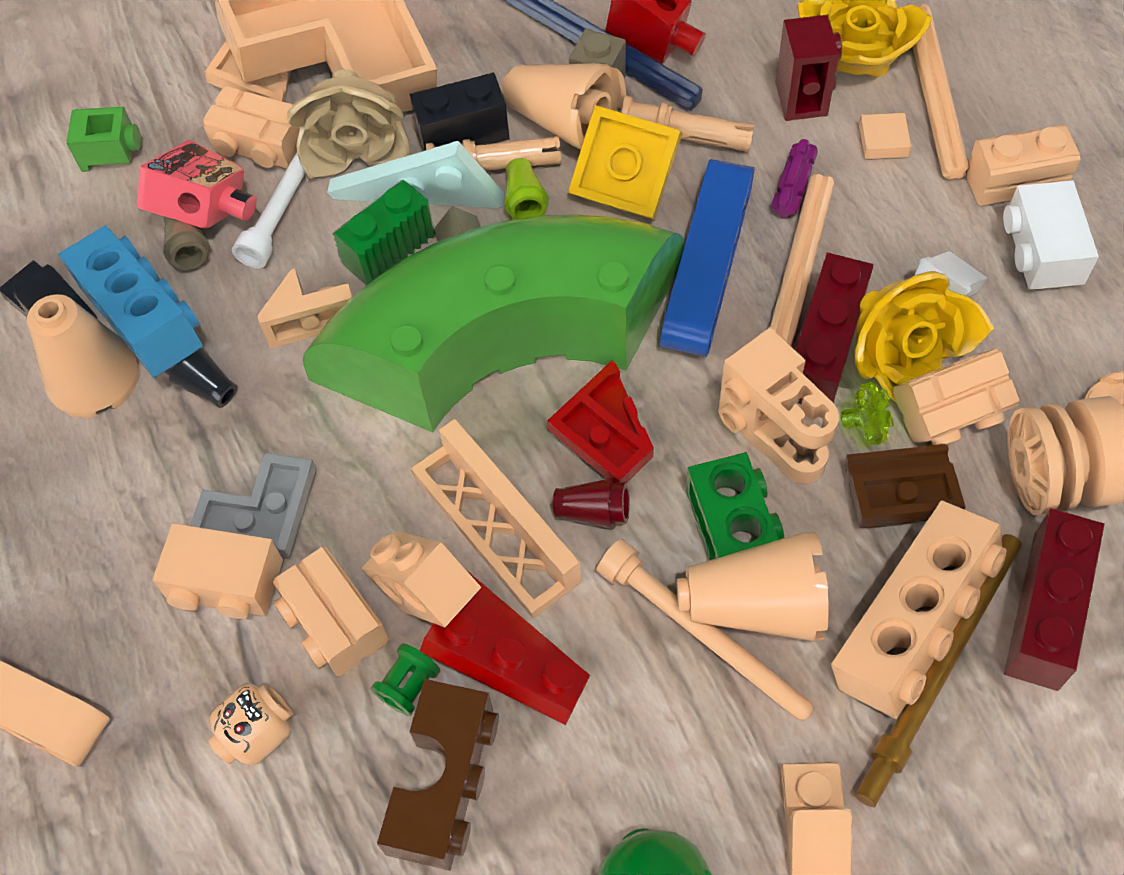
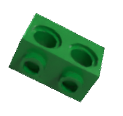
(724, 515)

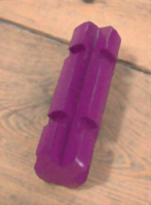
(794, 179)

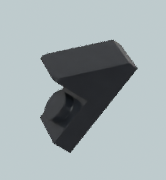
(36, 283)

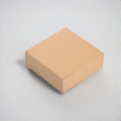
(884, 136)

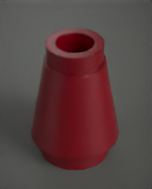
(593, 503)

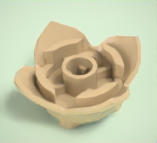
(345, 122)

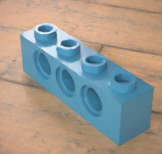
(133, 299)

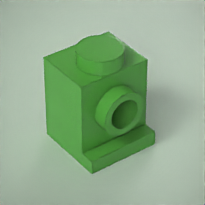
(102, 137)

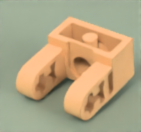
(761, 402)

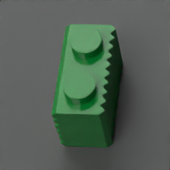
(384, 232)

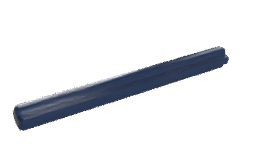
(637, 63)

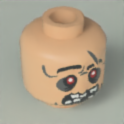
(249, 724)

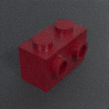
(807, 67)

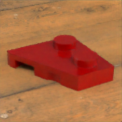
(604, 427)

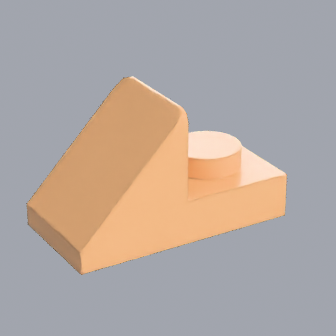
(297, 316)
(816, 819)

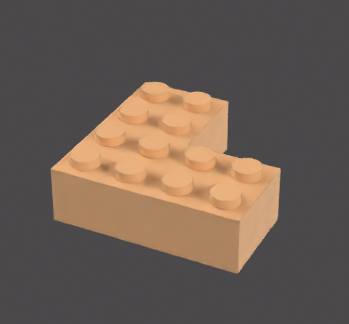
(359, 35)

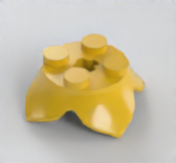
(870, 31)
(914, 328)

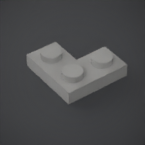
(271, 510)

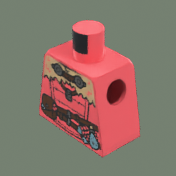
(194, 186)

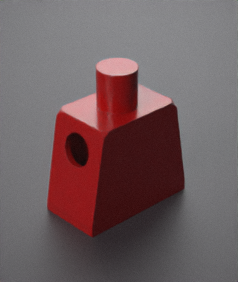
(655, 26)

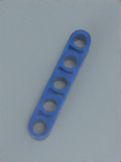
(707, 258)

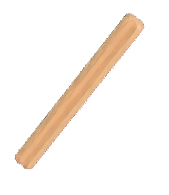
(940, 104)
(802, 257)

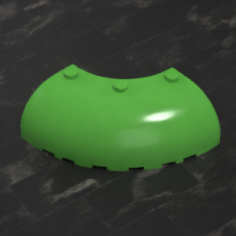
(495, 305)

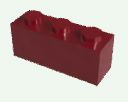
(832, 321)
(1054, 600)

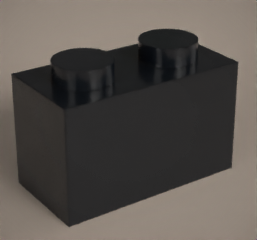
(460, 112)

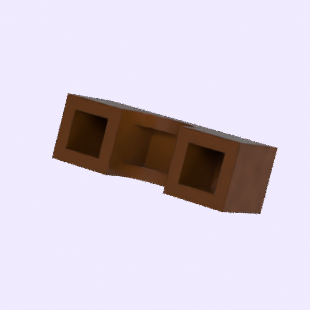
(430, 823)

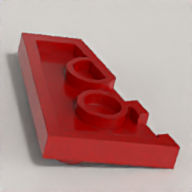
(508, 655)

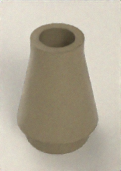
(184, 244)

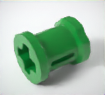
(402, 698)

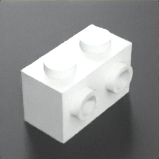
(1050, 235)

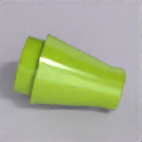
(524, 191)

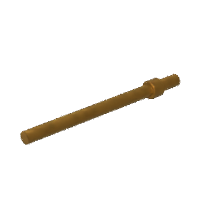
(893, 749)

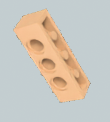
(946, 540)

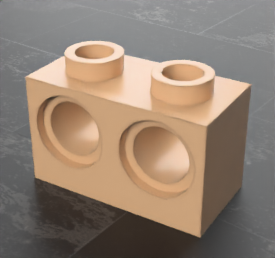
(420, 577)

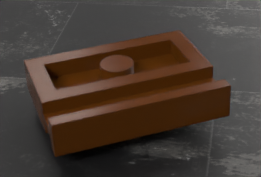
(901, 484)

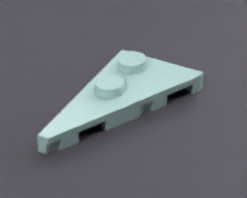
(440, 174)

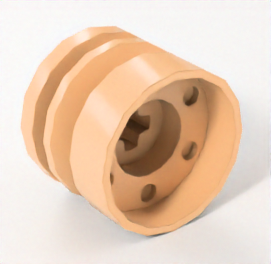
(1068, 454)

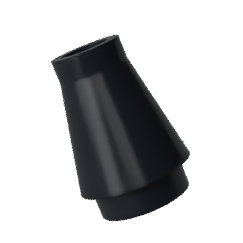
(203, 378)

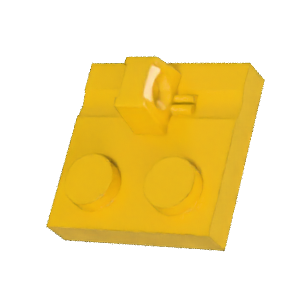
(625, 162)

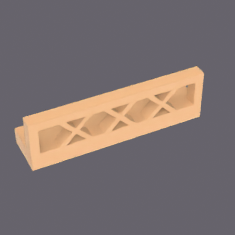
(513, 509)

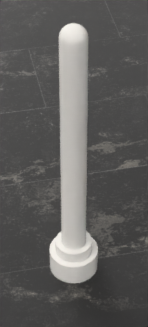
(254, 245)

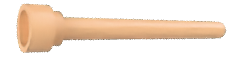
(624, 566)

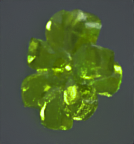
(870, 414)

